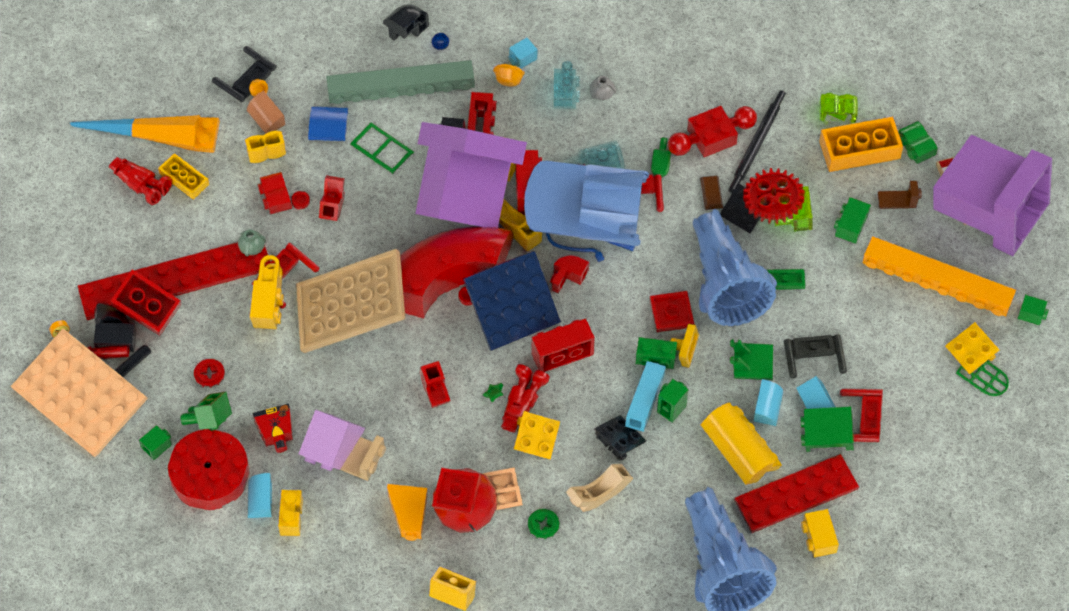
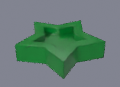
(494, 391)

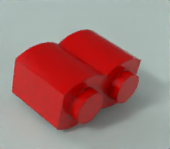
(275, 193)

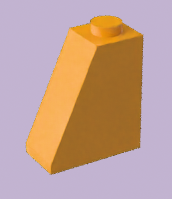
(409, 509)

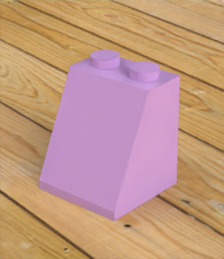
(329, 440)

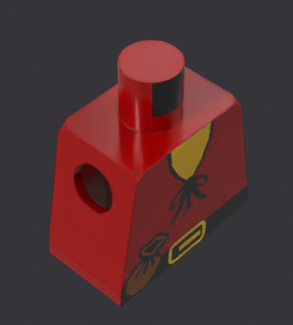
(275, 426)

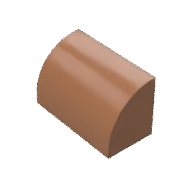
(265, 113)

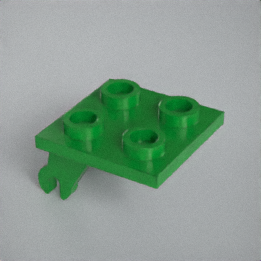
(752, 360)

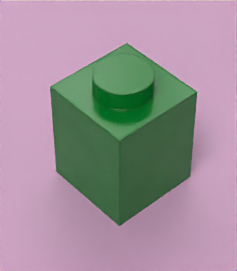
(1033, 310)
(155, 442)

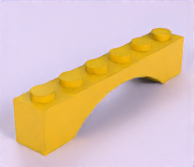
(516, 222)

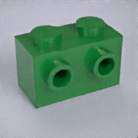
(852, 220)
(656, 352)
(672, 400)

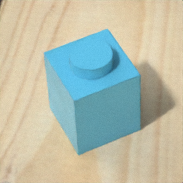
(522, 53)

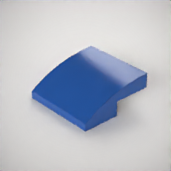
(328, 123)

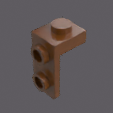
(900, 199)

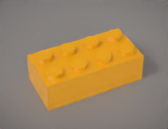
(861, 144)

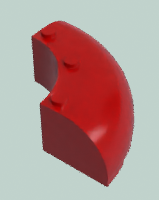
(445, 259)

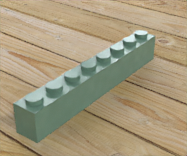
(400, 82)

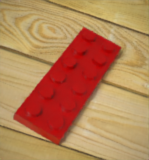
(796, 493)

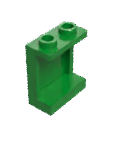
(827, 428)

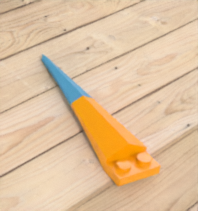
(184, 132)

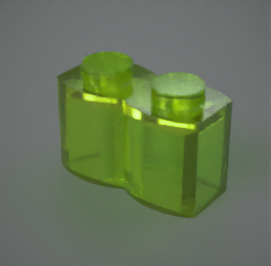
(838, 106)

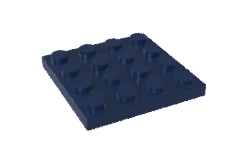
(512, 300)

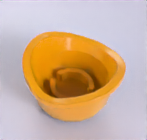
(508, 75)

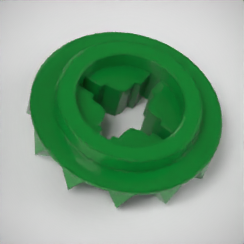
(539, 516)

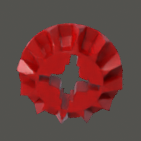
(202, 367)

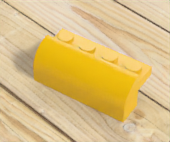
(740, 443)

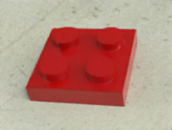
(671, 311)

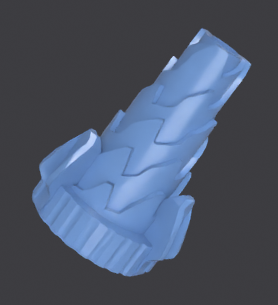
(733, 286)
(731, 572)

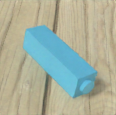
(645, 396)

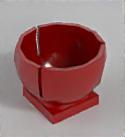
(464, 498)

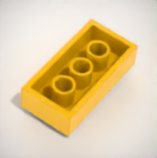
(184, 176)

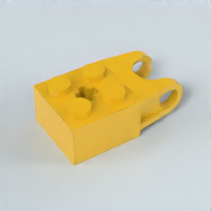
(267, 295)

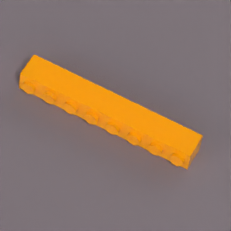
(939, 276)

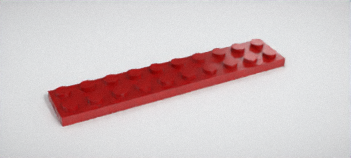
(179, 275)

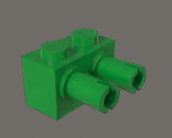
(208, 412)

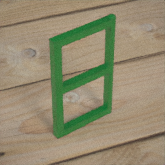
(376, 153)

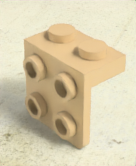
(364, 457)

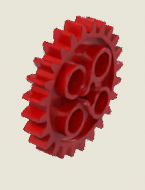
(774, 196)

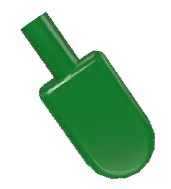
(661, 159)

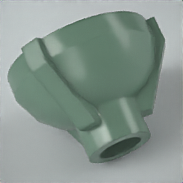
(251, 245)

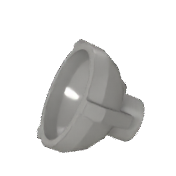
(600, 90)

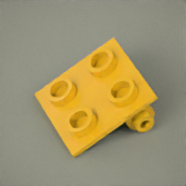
(972, 348)
(536, 435)

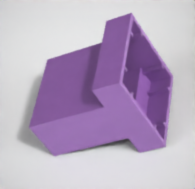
(465, 174)
(995, 191)

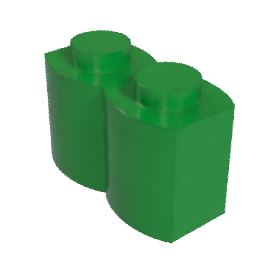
(917, 142)

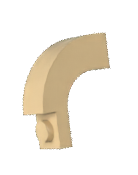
(600, 490)

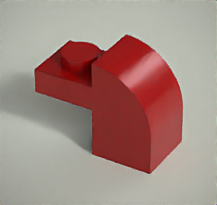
(332, 199)
(569, 268)
(433, 383)

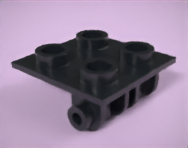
(737, 213)
(618, 436)

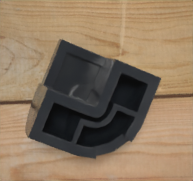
(406, 20)

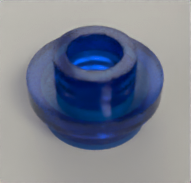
(440, 37)

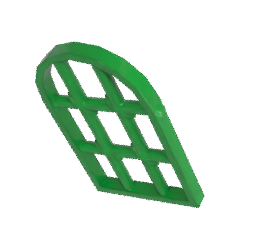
(975, 375)

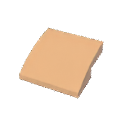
(506, 488)

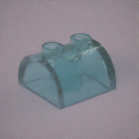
(604, 154)

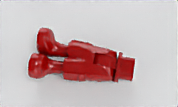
(139, 178)
(521, 399)

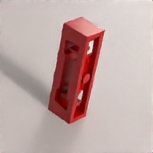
(486, 106)

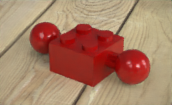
(712, 131)

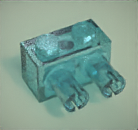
(565, 87)

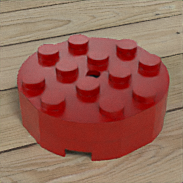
(208, 469)

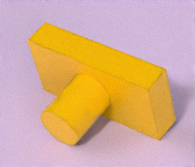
(687, 345)

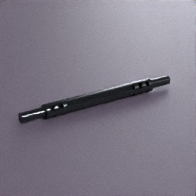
(757, 141)

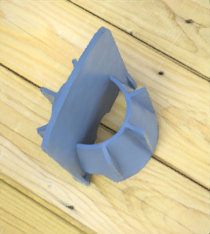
(585, 201)

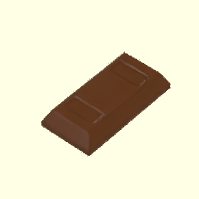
(711, 192)

